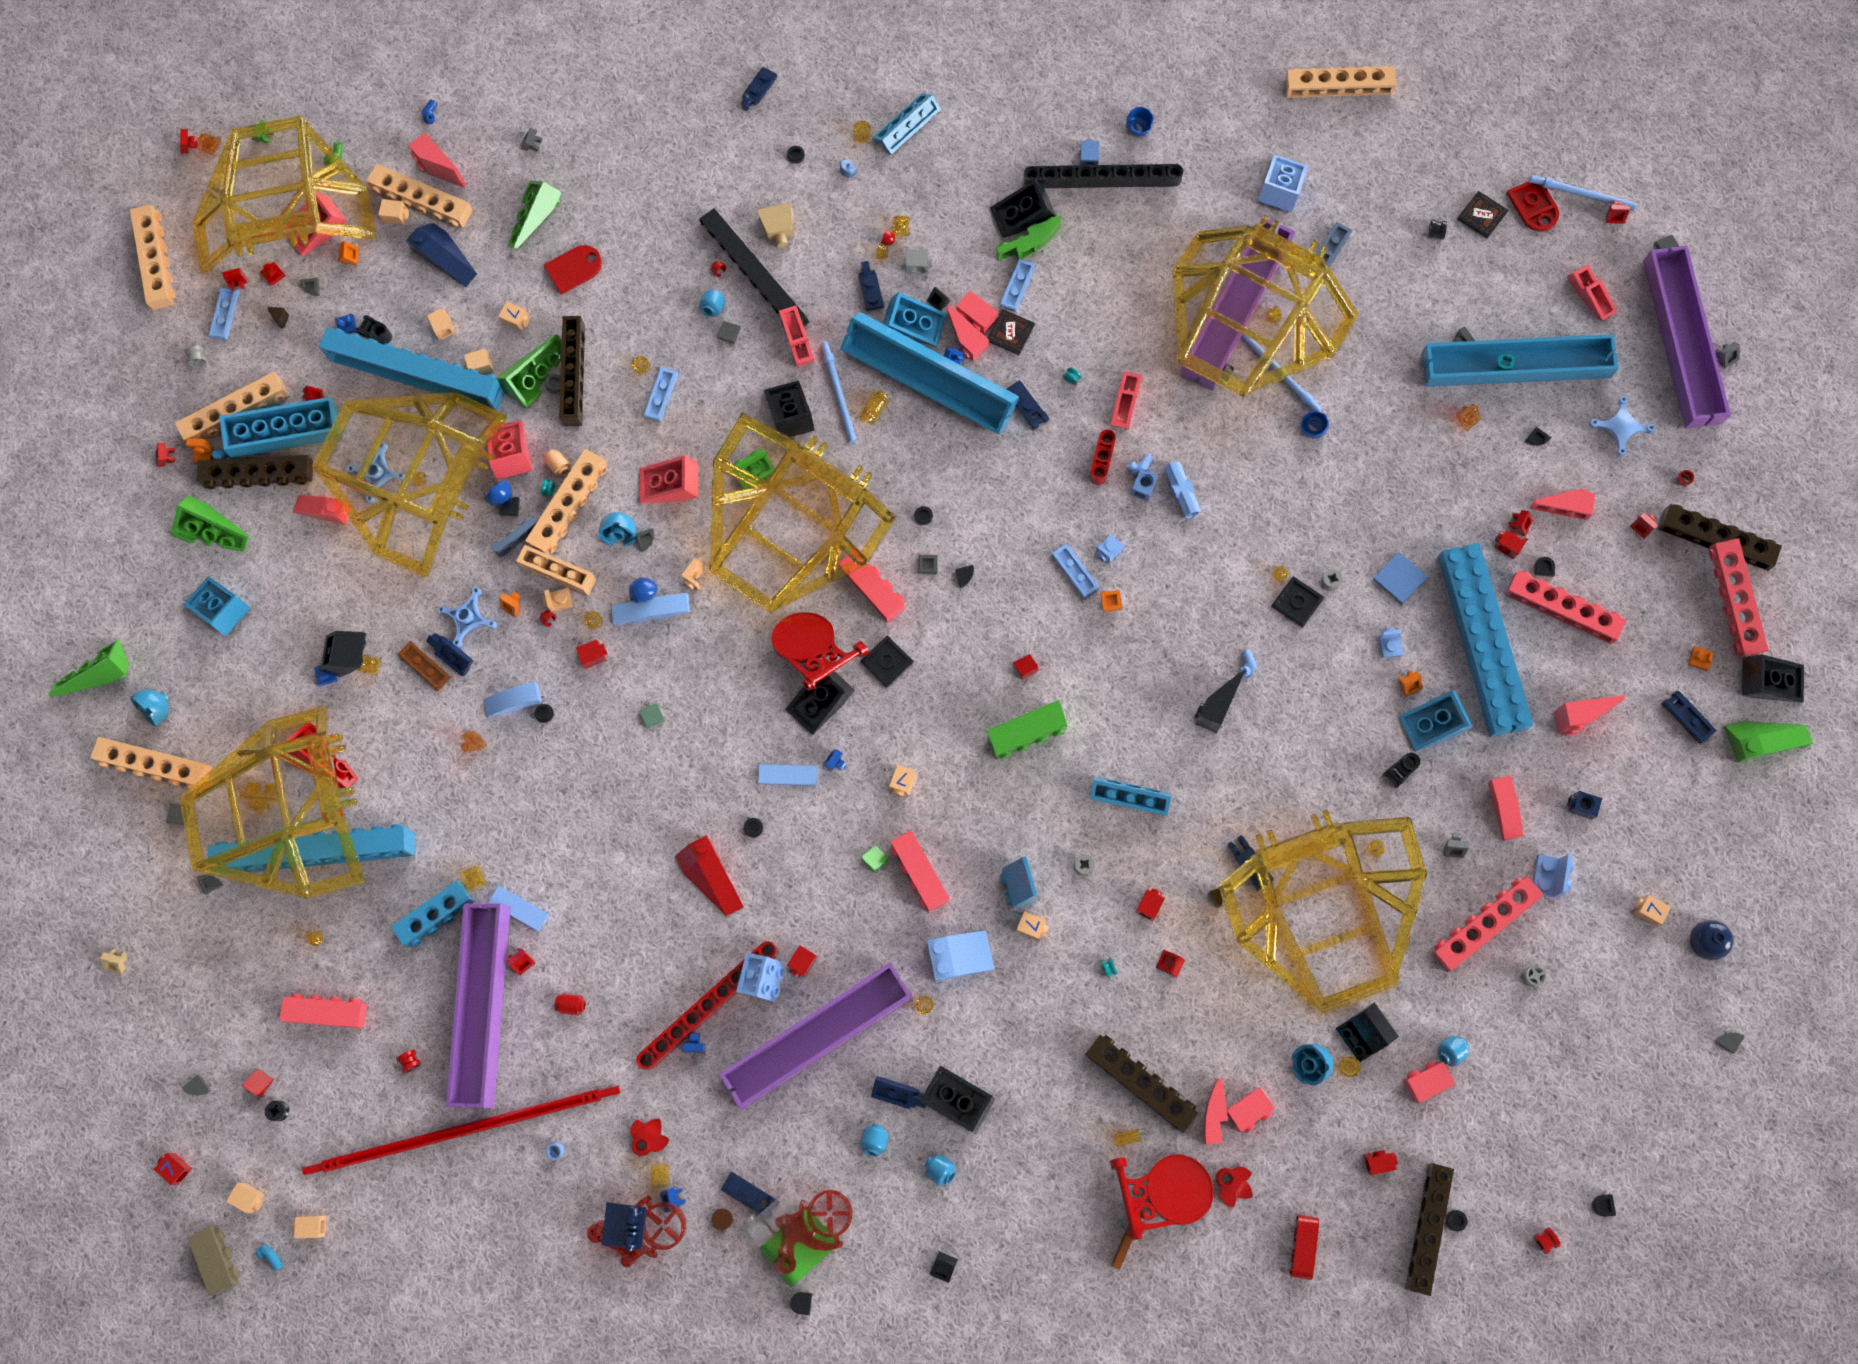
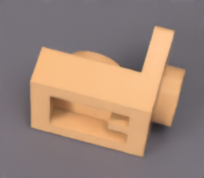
(693, 571)
(558, 599)

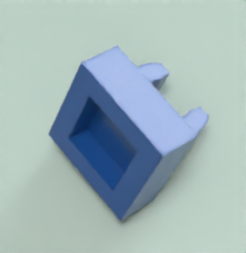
(346, 323)
(954, 354)
(324, 678)
(834, 760)
(694, 1045)
(670, 1196)

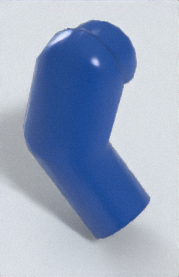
(427, 112)

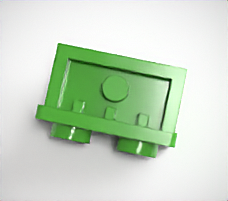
(756, 464)

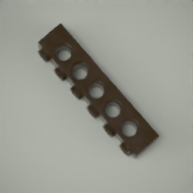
(572, 371)
(209, 469)
(1670, 523)
(1187, 1109)
(1429, 1229)

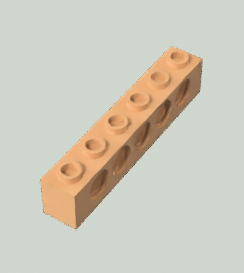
(1349, 85)
(382, 176)
(153, 270)
(237, 400)
(576, 477)
(105, 750)

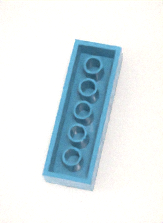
(278, 427)

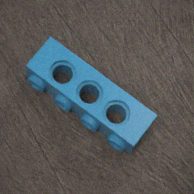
(1130, 796)
(405, 927)

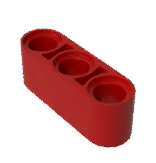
(1102, 449)
(1305, 1247)

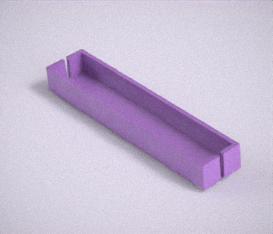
(1238, 303)
(1686, 337)
(478, 1006)
(815, 1036)

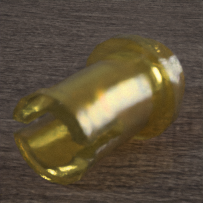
(1127, 1137)

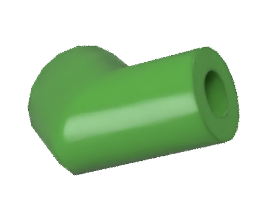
(337, 148)

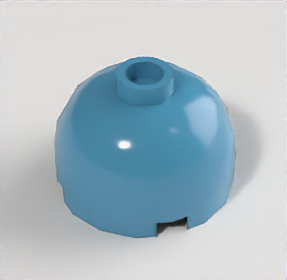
(615, 527)
(152, 705)
(1312, 1064)

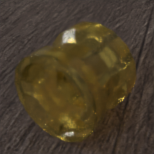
(860, 136)
(901, 226)
(370, 665)
(1346, 1069)

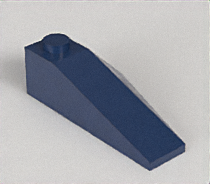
(441, 251)

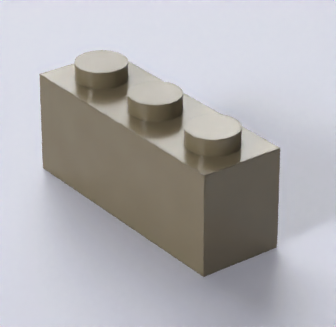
(213, 1260)

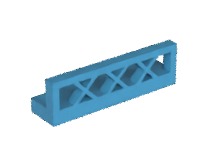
(907, 122)

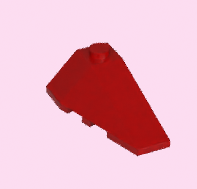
(344, 773)
(705, 870)

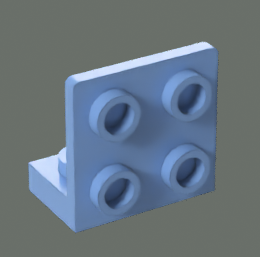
(1553, 875)
(761, 977)

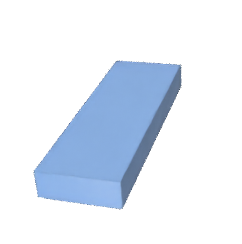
(1017, 285)
(223, 313)
(660, 394)
(1075, 571)
(787, 775)
(520, 908)

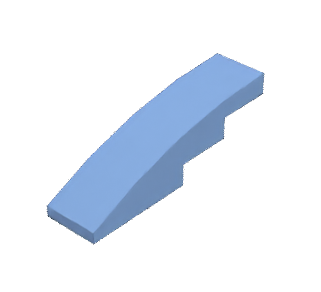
(655, 608)

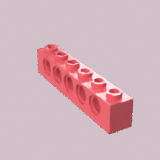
(1743, 588)
(1571, 616)
(1529, 895)

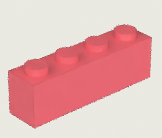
(876, 590)
(920, 871)
(323, 1012)

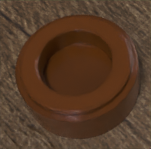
(722, 1219)

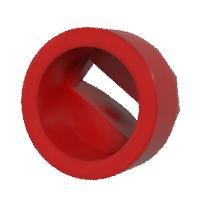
(888, 238)
(716, 266)
(1688, 475)
(544, 617)

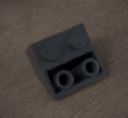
(343, 652)
(1367, 1032)

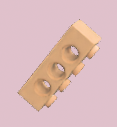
(556, 570)

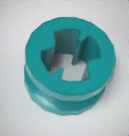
(1507, 357)
(1072, 375)
(548, 487)
(1109, 968)

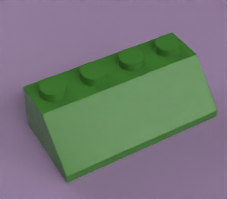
(1026, 730)

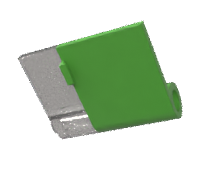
(768, 1236)

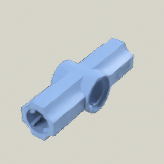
(1182, 489)

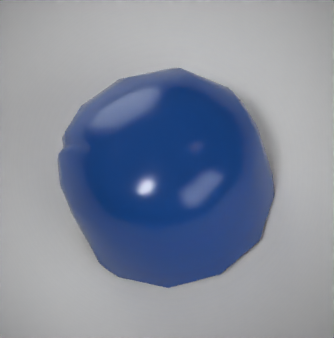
(1139, 116)
(1317, 420)
(499, 493)
(642, 589)

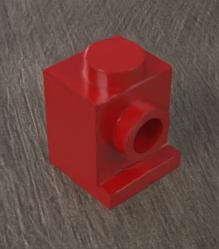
(1509, 543)
(1380, 1162)

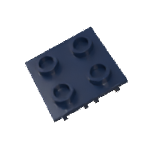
(624, 1226)

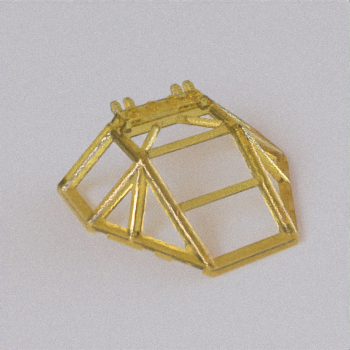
(287, 223)
(1294, 259)
(447, 491)
(762, 491)
(325, 791)
(1313, 845)

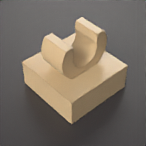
(113, 963)

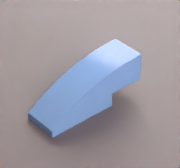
(513, 699)

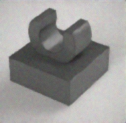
(529, 140)
(1463, 335)
(1728, 354)
(1456, 847)

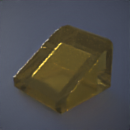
(473, 878)
(660, 1174)

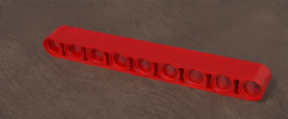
(702, 1015)

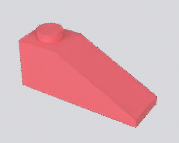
(969, 338)
(1572, 504)
(320, 507)

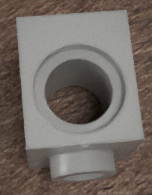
(918, 261)

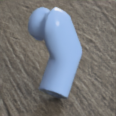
(1143, 465)
(1249, 665)

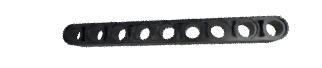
(1111, 175)
(748, 263)

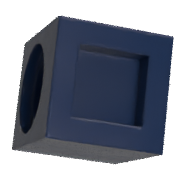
(1593, 804)

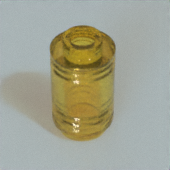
(874, 406)

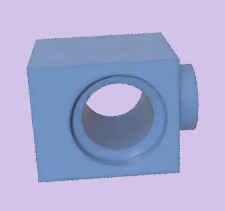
(1089, 152)
(1141, 491)

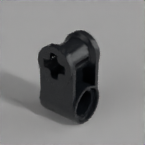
(372, 329)
(1400, 771)

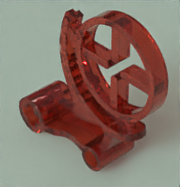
(796, 1231)
(634, 1255)

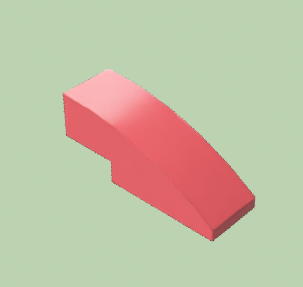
(1592, 292)
(796, 336)
(1126, 399)
(1506, 807)
(1214, 1114)

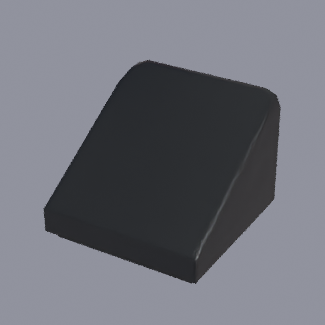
(943, 1267)

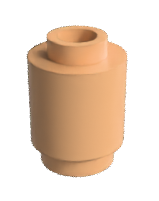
(557, 463)

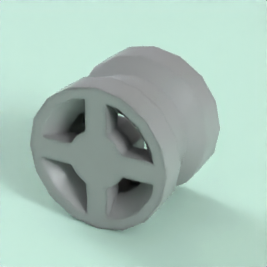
(195, 356)
(1329, 584)
(1086, 867)
(1538, 975)

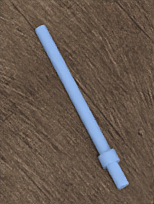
(1549, 183)
(829, 361)
(1306, 398)

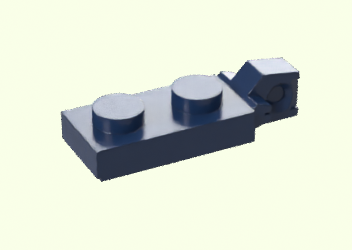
(758, 88)
(870, 288)
(450, 654)
(896, 1093)

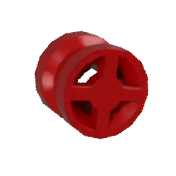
(408, 1061)
(1547, 1240)

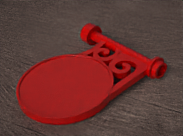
(806, 639)
(1176, 1190)

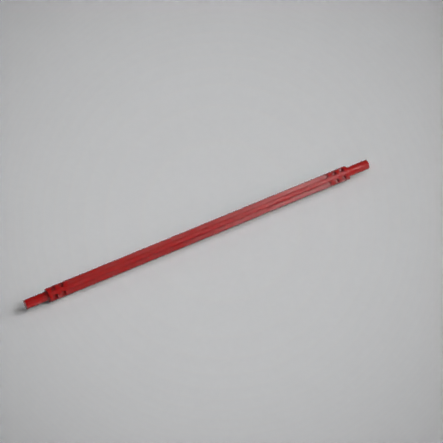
(461, 1130)

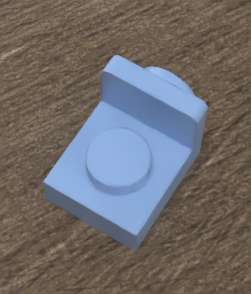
(1109, 549)
(1390, 643)

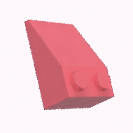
(434, 161)
(327, 213)
(510, 451)
(669, 481)
(1576, 715)

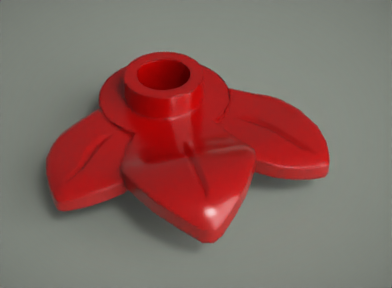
(650, 1135)
(1236, 1186)

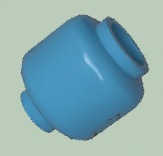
(712, 303)
(1453, 1051)
(874, 1140)
(940, 1170)

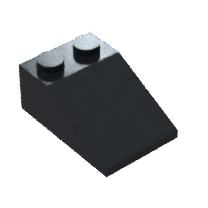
(1022, 209)
(789, 409)
(1772, 679)
(817, 706)
(1216, 706)
(957, 1099)

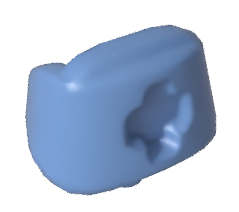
(847, 168)

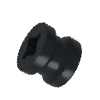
(1437, 229)
(281, 1112)

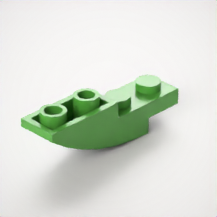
(1035, 239)

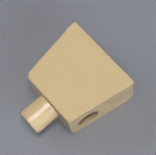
(777, 223)

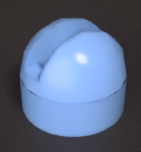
(552, 1153)

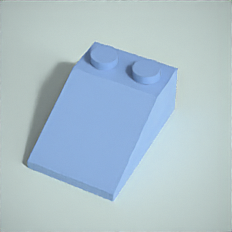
(1282, 183)
(960, 955)

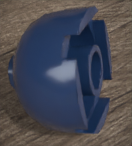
(1711, 939)

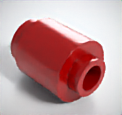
(569, 1004)

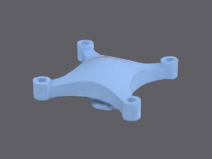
(1622, 426)
(378, 471)
(467, 617)

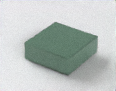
(652, 715)

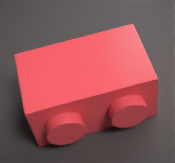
(977, 312)
(1429, 1081)
(1249, 1110)

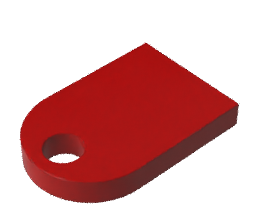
(1533, 204)
(573, 268)

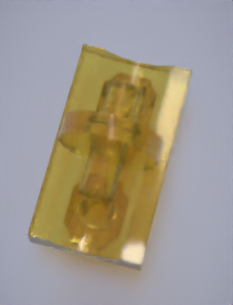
(252, 793)

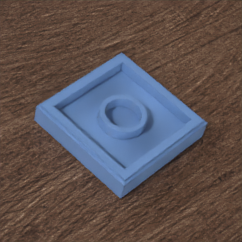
(1400, 578)

